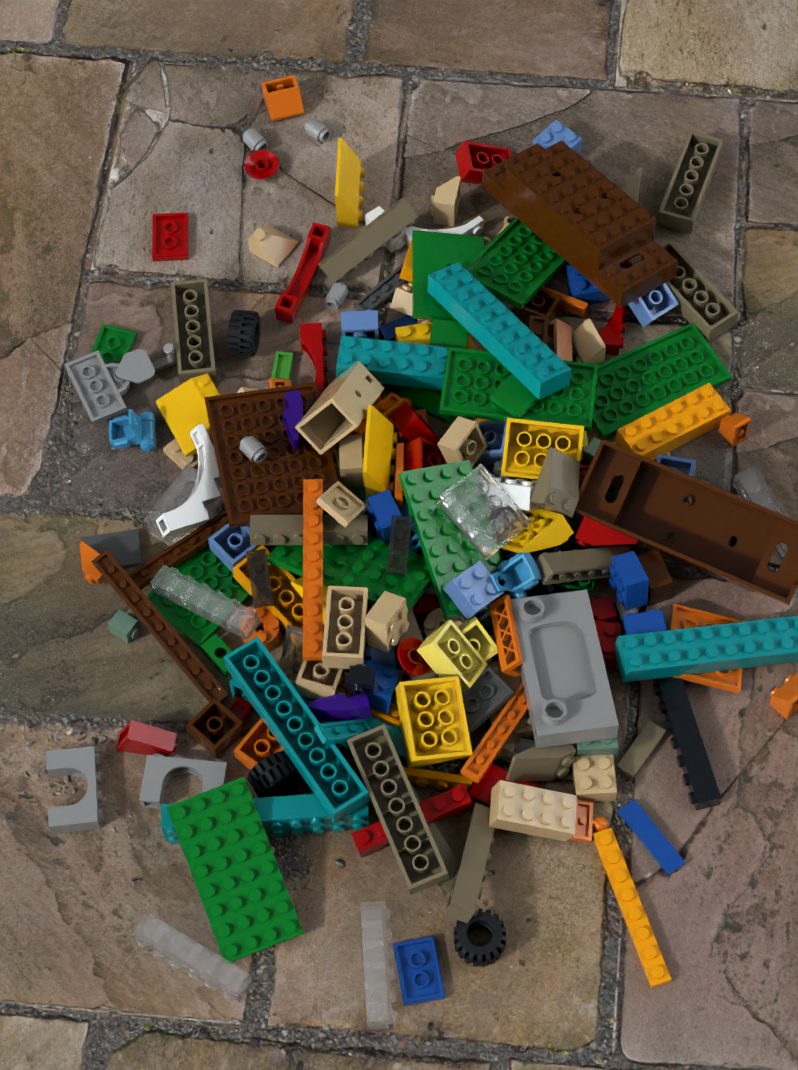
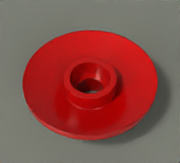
(261, 164)
(409, 657)

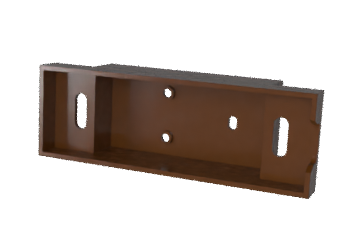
(582, 219)
(653, 506)

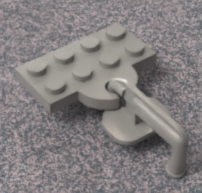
(103, 384)

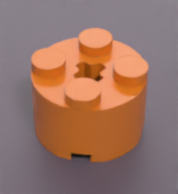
(268, 630)

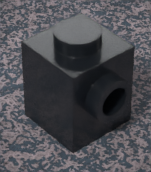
(360, 679)

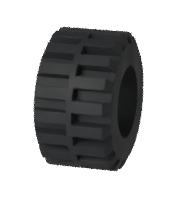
(243, 333)
(274, 775)
(480, 954)

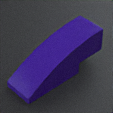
(293, 415)
(340, 708)

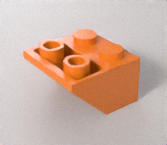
(282, 98)

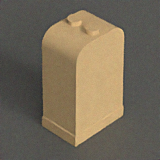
(340, 407)

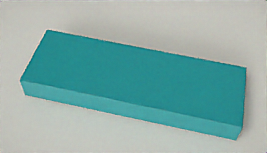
(340, 731)

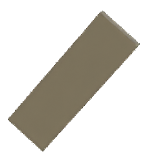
(641, 749)

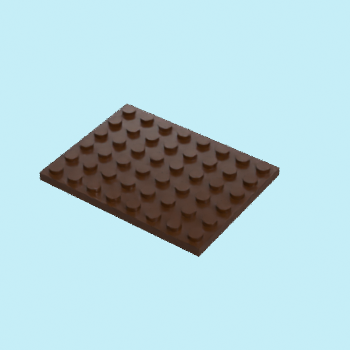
(277, 481)

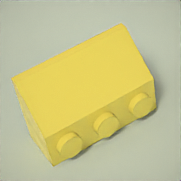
(478, 638)
(452, 655)

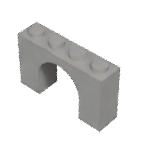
(162, 769)
(87, 812)

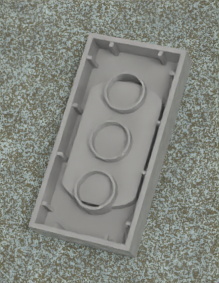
(563, 670)

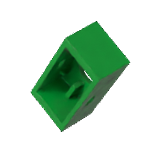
(209, 648)

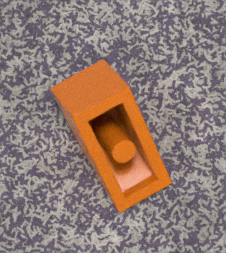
(735, 428)
(91, 574)

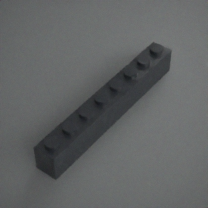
(687, 742)

